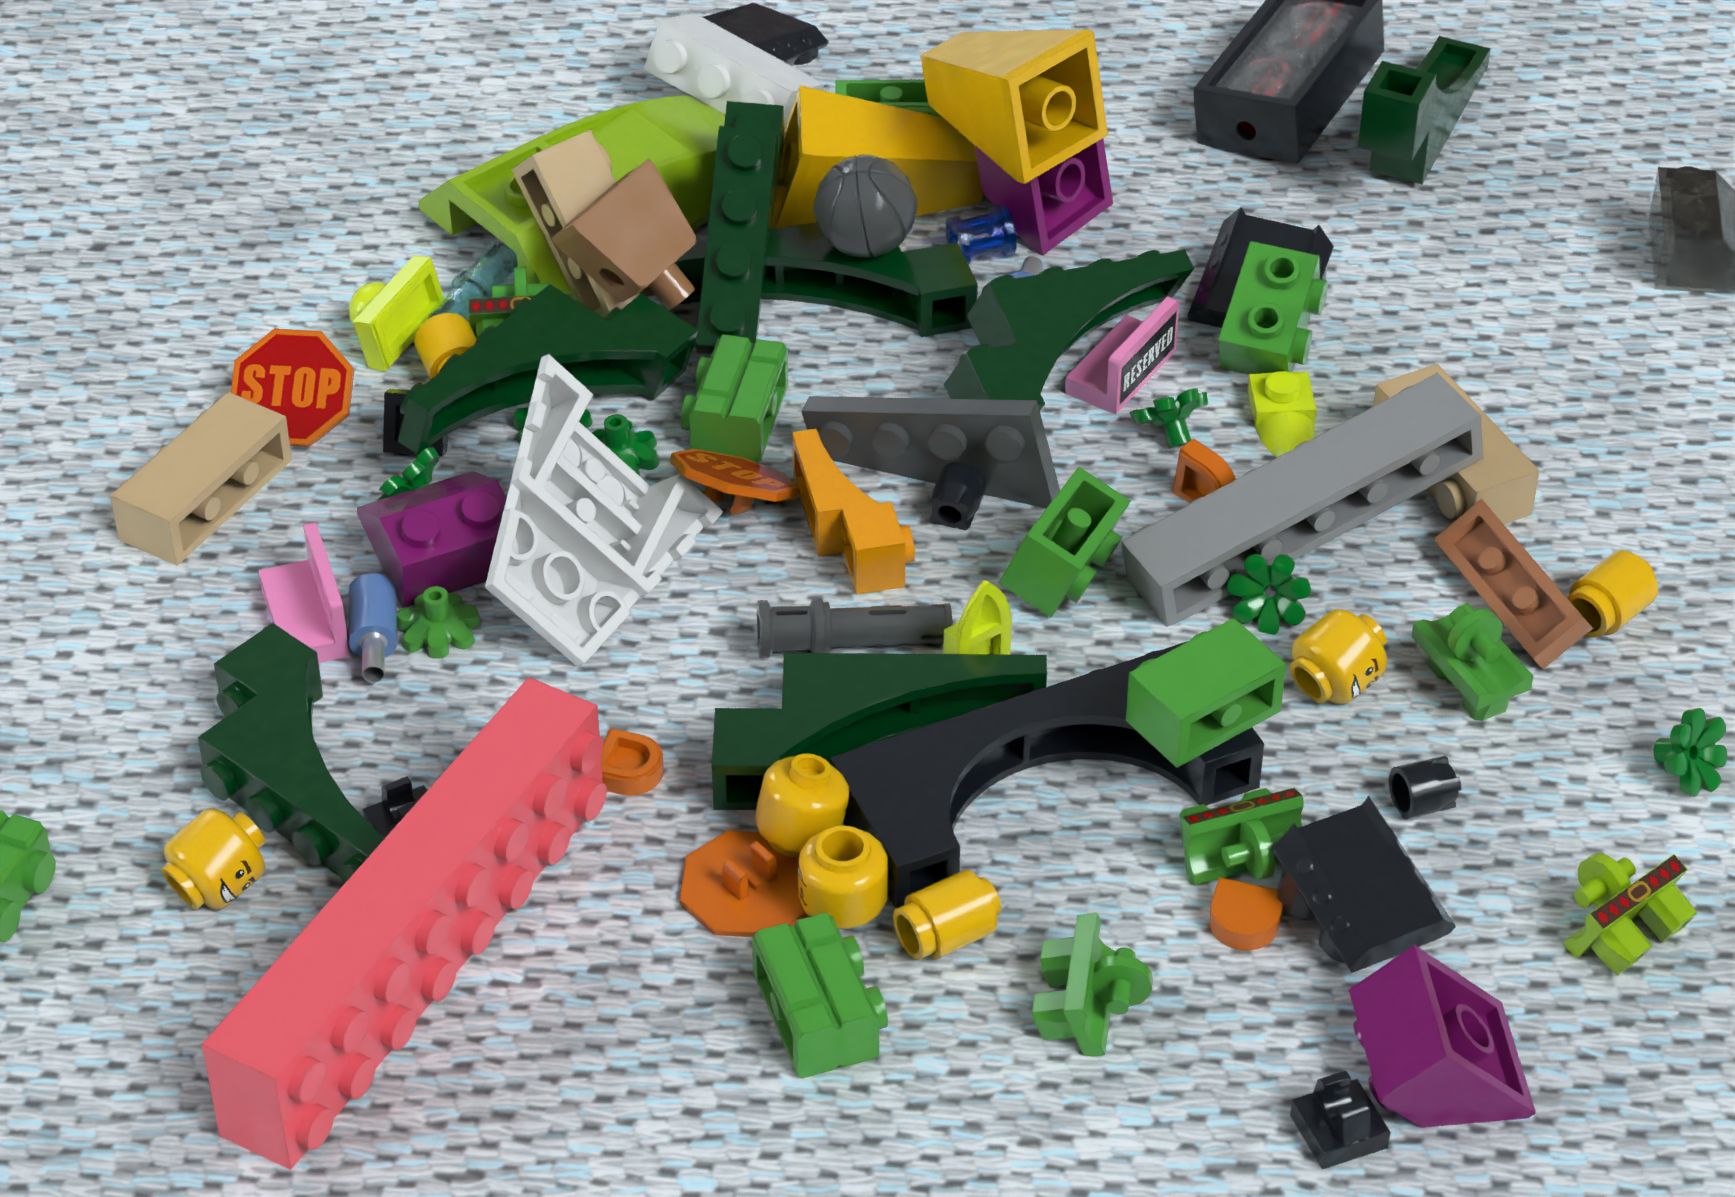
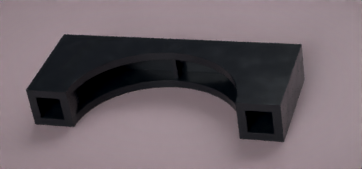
(922, 781)

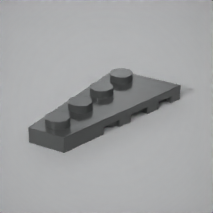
(926, 434)

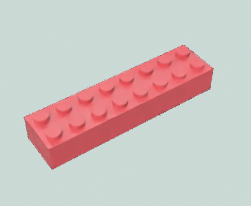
(405, 925)

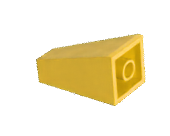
(1019, 95)
(836, 126)

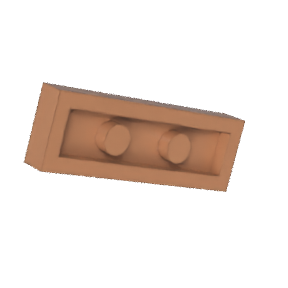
(1512, 584)

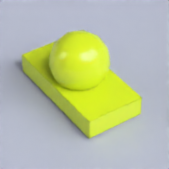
(393, 312)

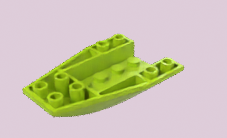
(670, 131)

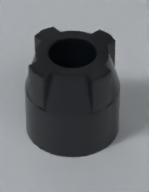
(957, 495)
(1424, 787)

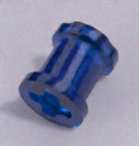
(996, 224)

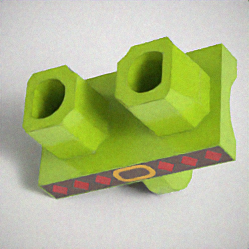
(1610, 927)

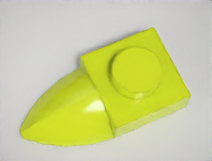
(1282, 409)
(983, 624)

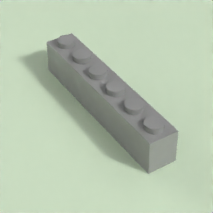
(1304, 497)

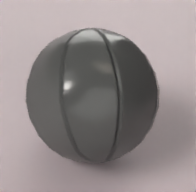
(865, 206)

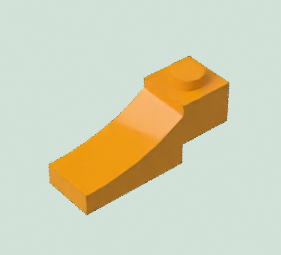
(849, 520)

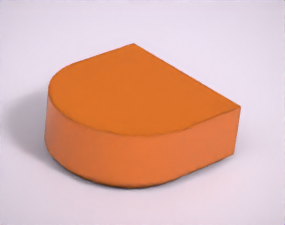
(1200, 472)
(631, 763)
(1245, 914)

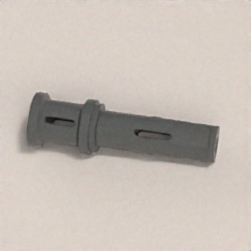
(822, 627)

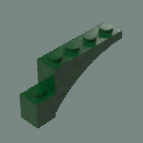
(1414, 110)
(740, 221)
(916, 288)
(1039, 317)
(625, 352)
(852, 702)
(268, 754)

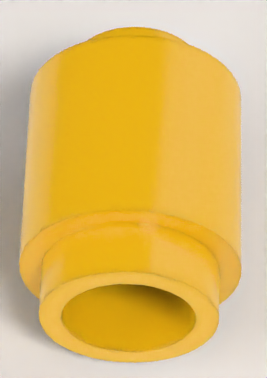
(441, 338)
(1614, 592)
(947, 915)

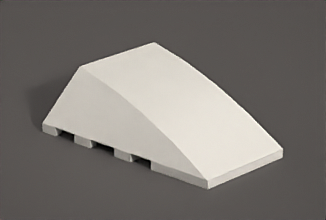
(583, 526)

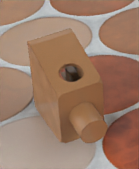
(632, 238)

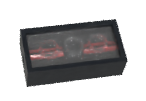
(1287, 76)

